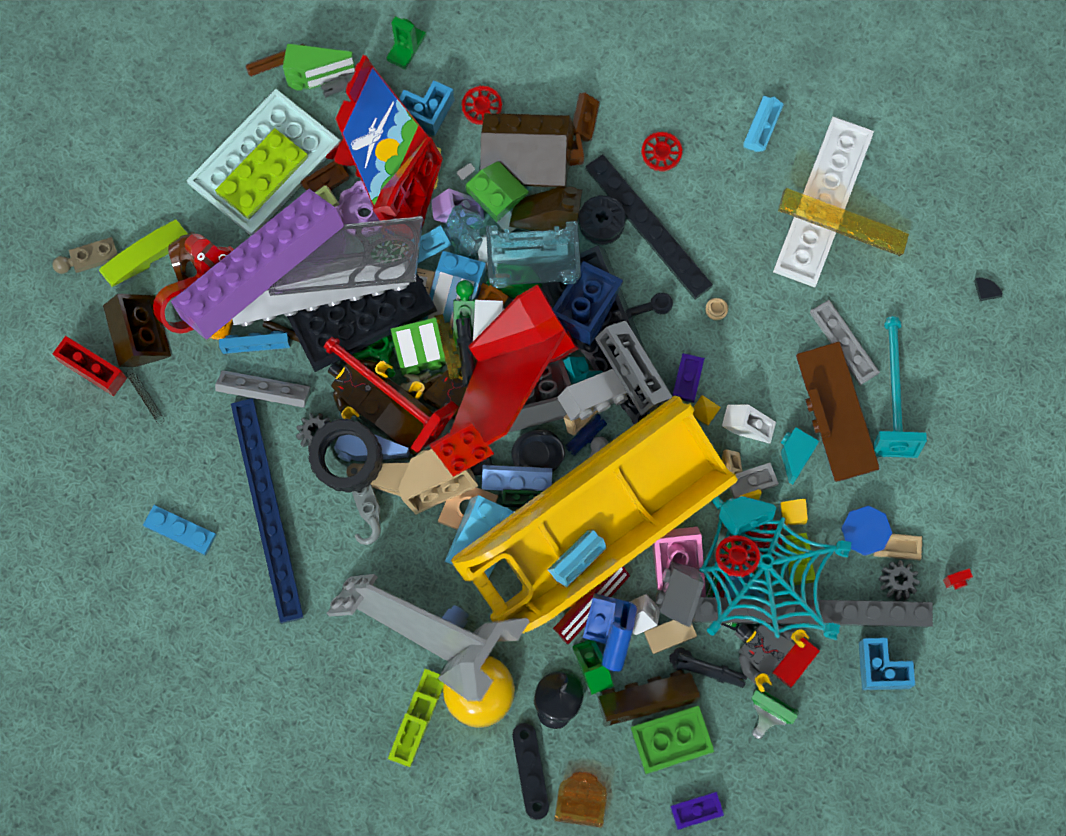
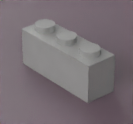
(592, 395)

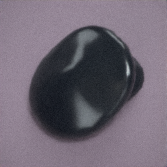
(538, 449)
(558, 699)

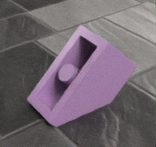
(443, 205)

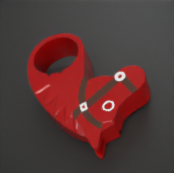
(205, 257)

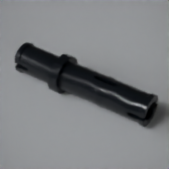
(466, 356)
(720, 673)

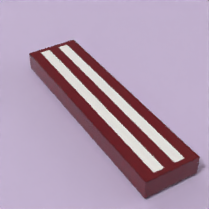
(577, 616)

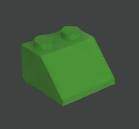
(496, 190)

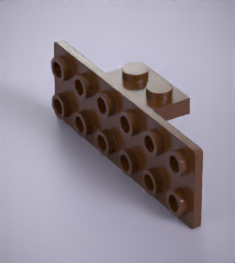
(837, 412)

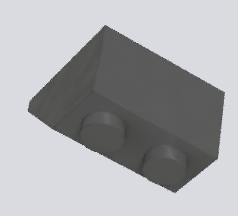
(680, 592)

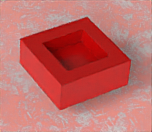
(958, 580)

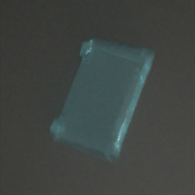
(533, 256)

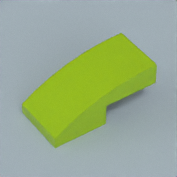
(802, 565)

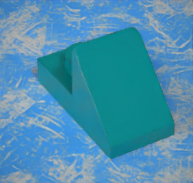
(578, 369)

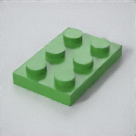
(672, 739)

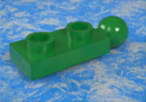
(464, 306)

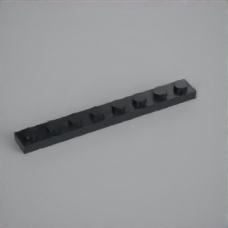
(649, 227)

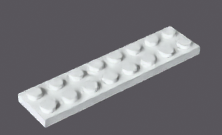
(829, 182)

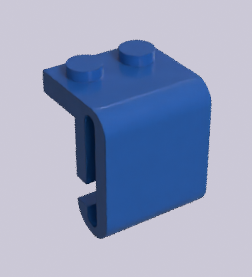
(611, 623)

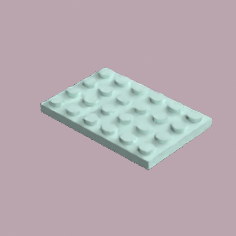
(292, 122)

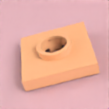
(451, 513)

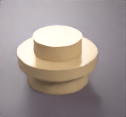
(716, 309)

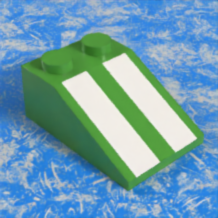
(313, 66)
(418, 346)

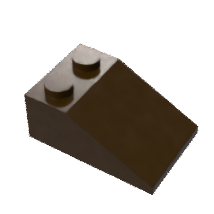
(547, 209)
(391, 418)

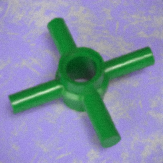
(379, 355)

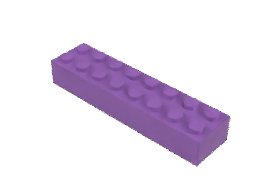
(257, 263)

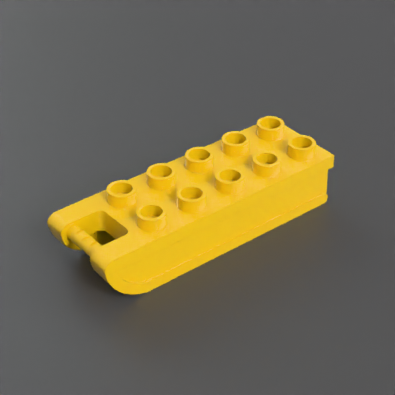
(623, 492)

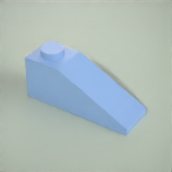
(353, 448)

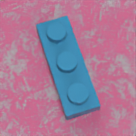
(254, 342)
(179, 530)

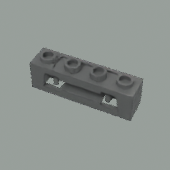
(633, 367)

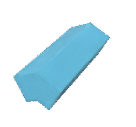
(763, 124)
(577, 558)

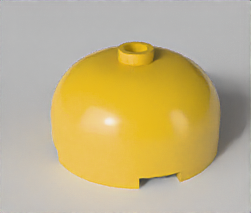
(493, 705)

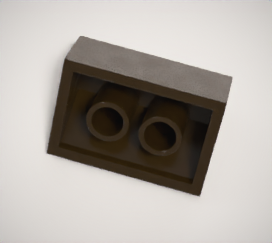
(135, 330)

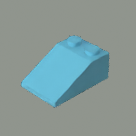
(478, 519)

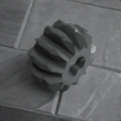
(312, 424)
(904, 572)

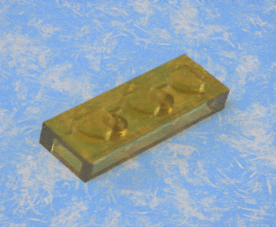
(449, 346)

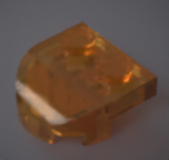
(581, 800)

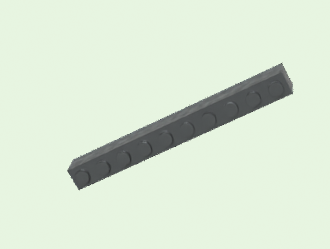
(832, 611)

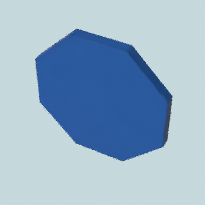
(867, 530)

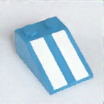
(450, 271)

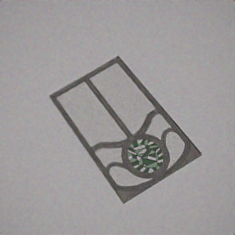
(358, 257)

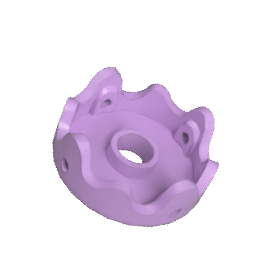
(352, 201)

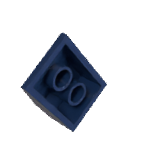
(587, 302)

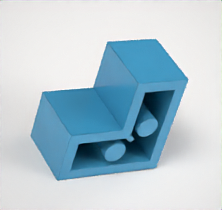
(431, 109)
(878, 672)

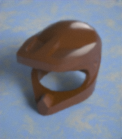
(179, 256)

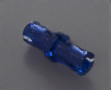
(586, 435)

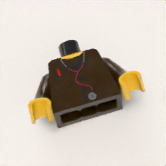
(352, 387)
(440, 390)

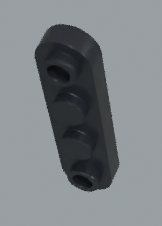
(530, 771)

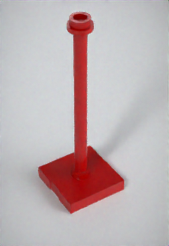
(432, 425)

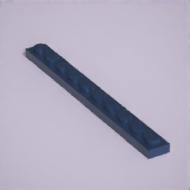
(267, 511)

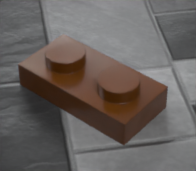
(585, 116)
(330, 175)

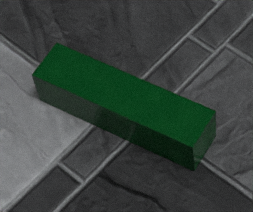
(518, 498)

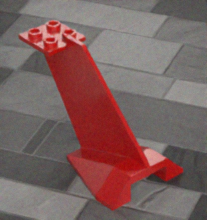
(509, 364)

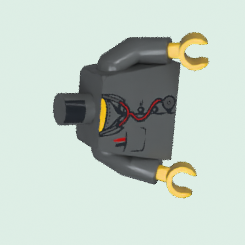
(765, 651)

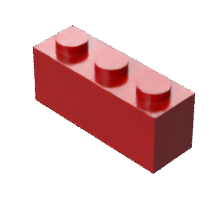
(89, 366)

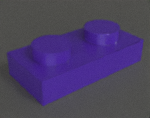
(688, 377)
(696, 811)

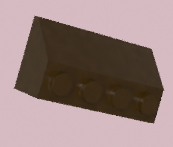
(648, 698)

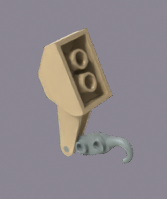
(419, 483)

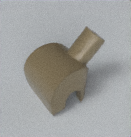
(411, 378)

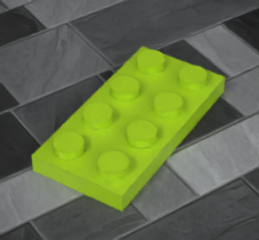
(261, 173)

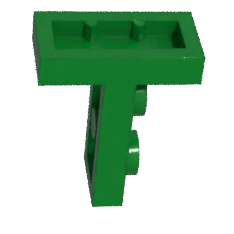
(406, 42)

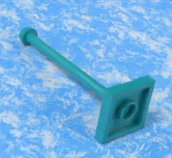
(896, 442)

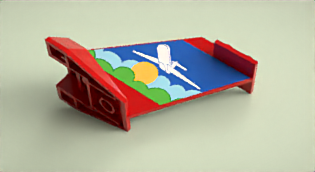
(388, 147)

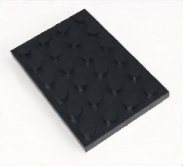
(359, 321)

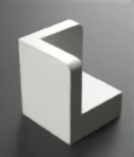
(646, 615)

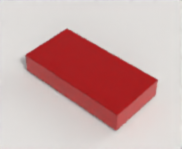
(795, 662)

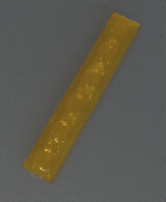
(843, 222)

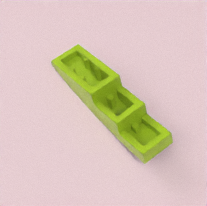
(141, 253)
(416, 719)

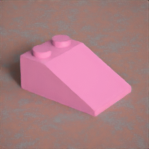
(681, 547)

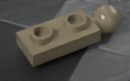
(86, 256)

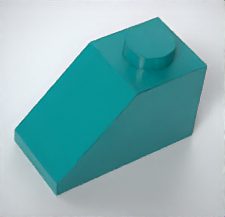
(796, 452)
(745, 514)

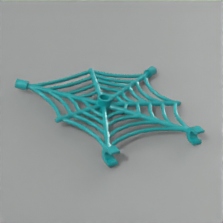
(765, 566)

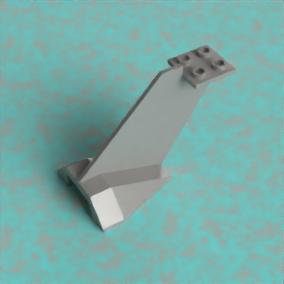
(459, 647)

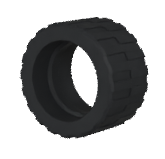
(323, 439)

